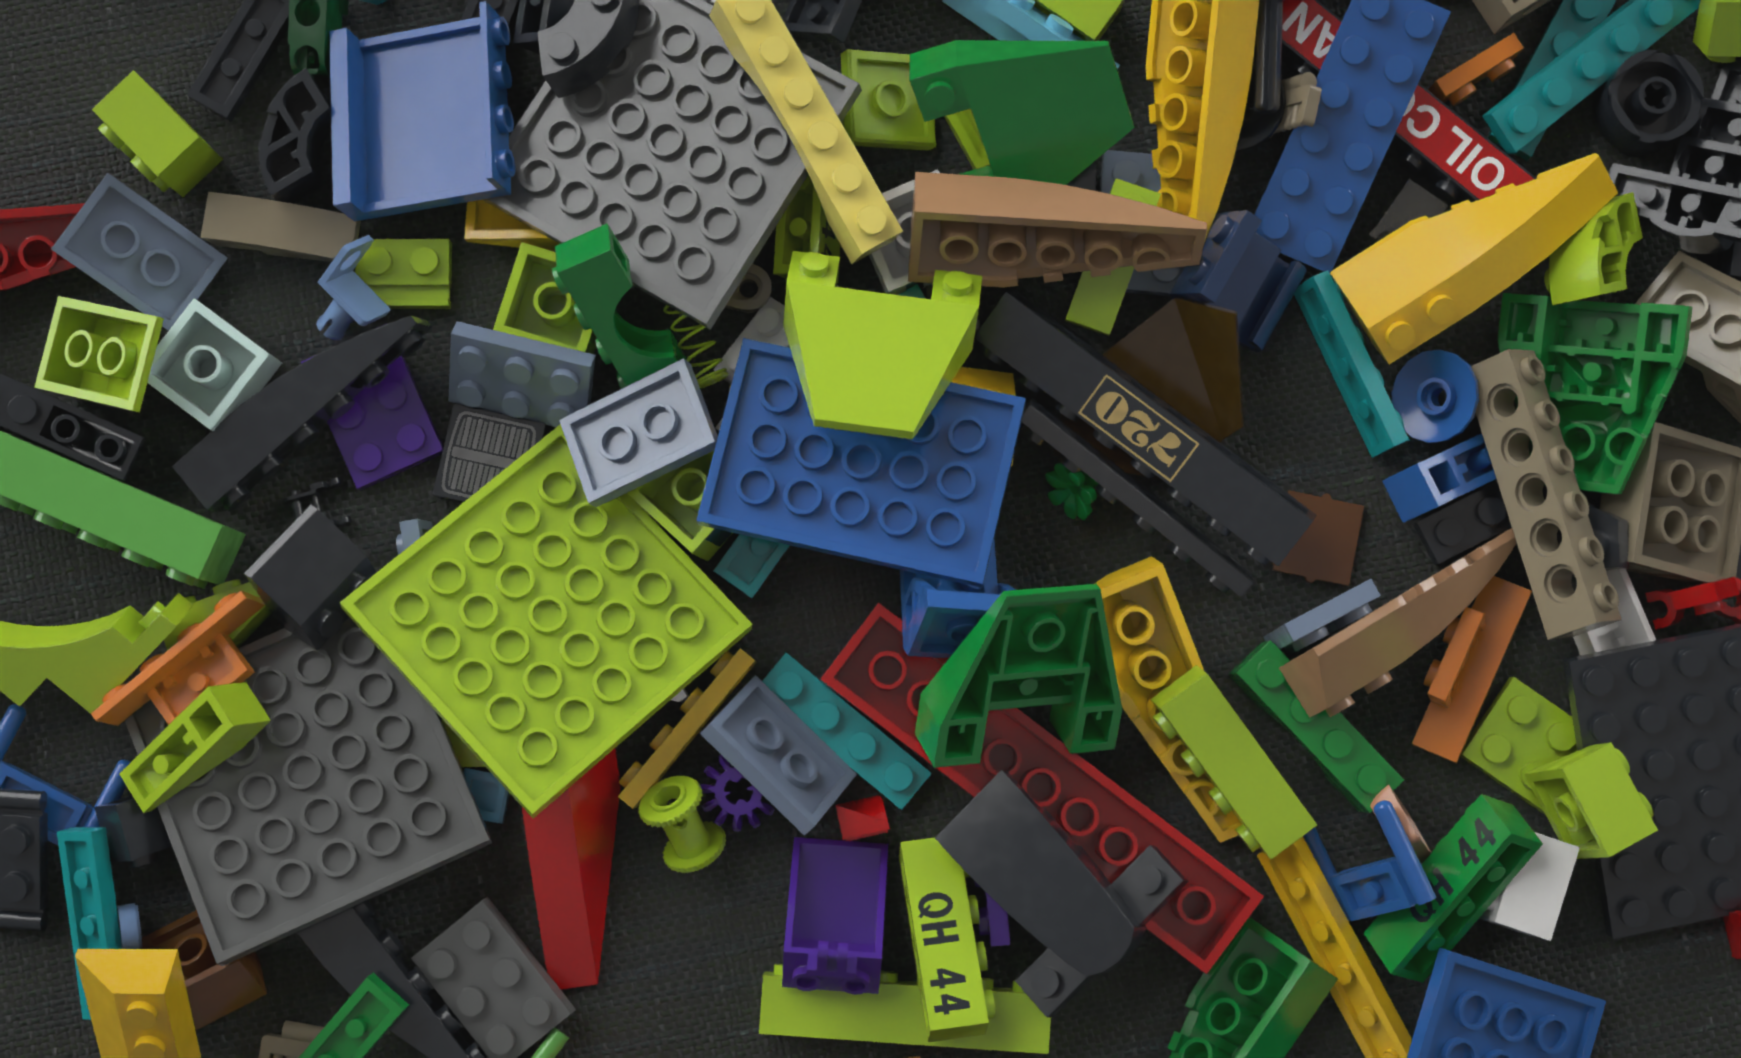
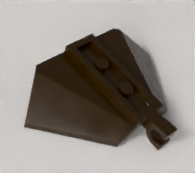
(1189, 361)

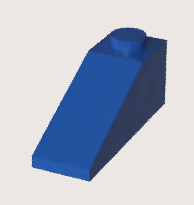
(1440, 478)

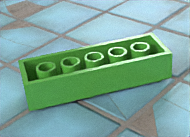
(115, 514)

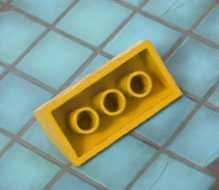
(138, 1003)

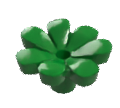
(1073, 489)

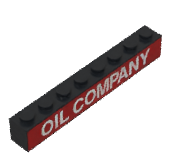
(1430, 135)

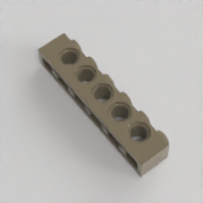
(1533, 518)

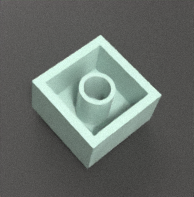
(209, 365)

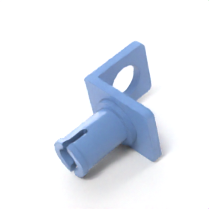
(350, 294)

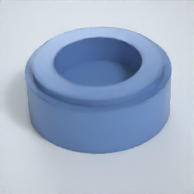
(129, 926)

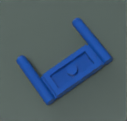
(62, 808)
(1382, 884)

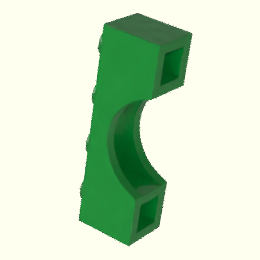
(597, 277)
(1332, 741)

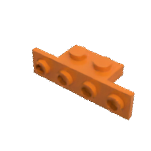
(198, 660)
(1469, 667)

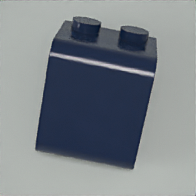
(1242, 275)

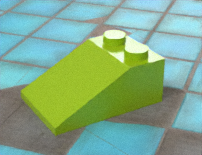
(99, 353)

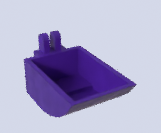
(835, 916)

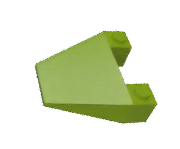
(875, 356)

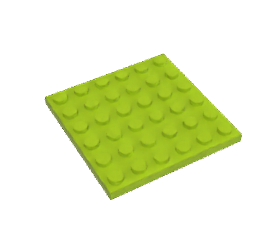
(545, 622)

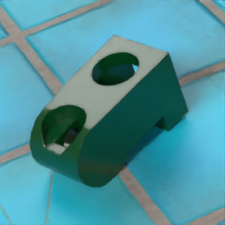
(310, 33)

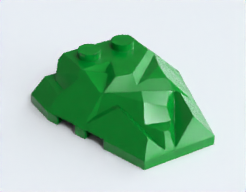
(1603, 373)

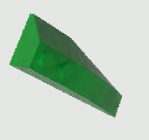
(1252, 999)

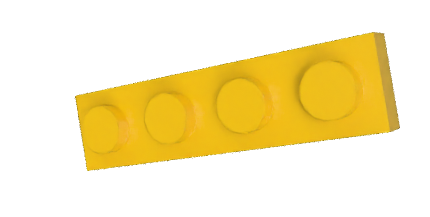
(672, 742)

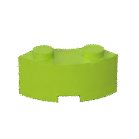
(1596, 255)

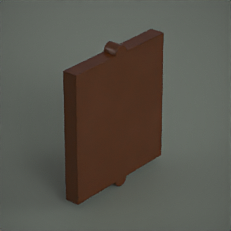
(1328, 544)

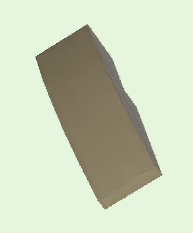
(276, 227)

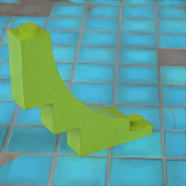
(85, 656)

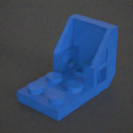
(943, 612)

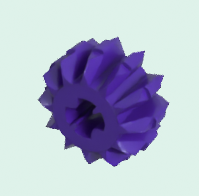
(721, 794)

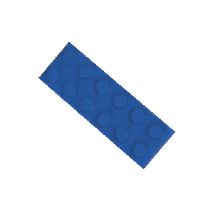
(1361, 103)

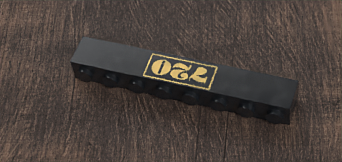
(1144, 427)

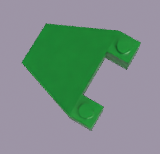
(1036, 103)
(1020, 654)

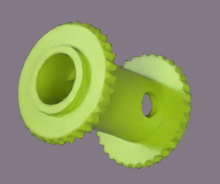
(691, 841)

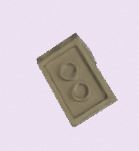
(1714, 326)

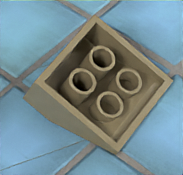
(1682, 507)

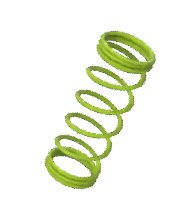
(712, 377)

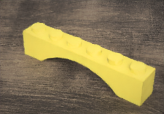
(839, 175)

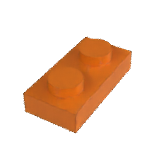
(1492, 63)

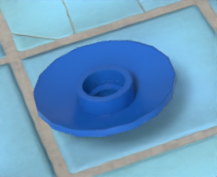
(1418, 390)

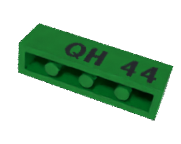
(1466, 875)

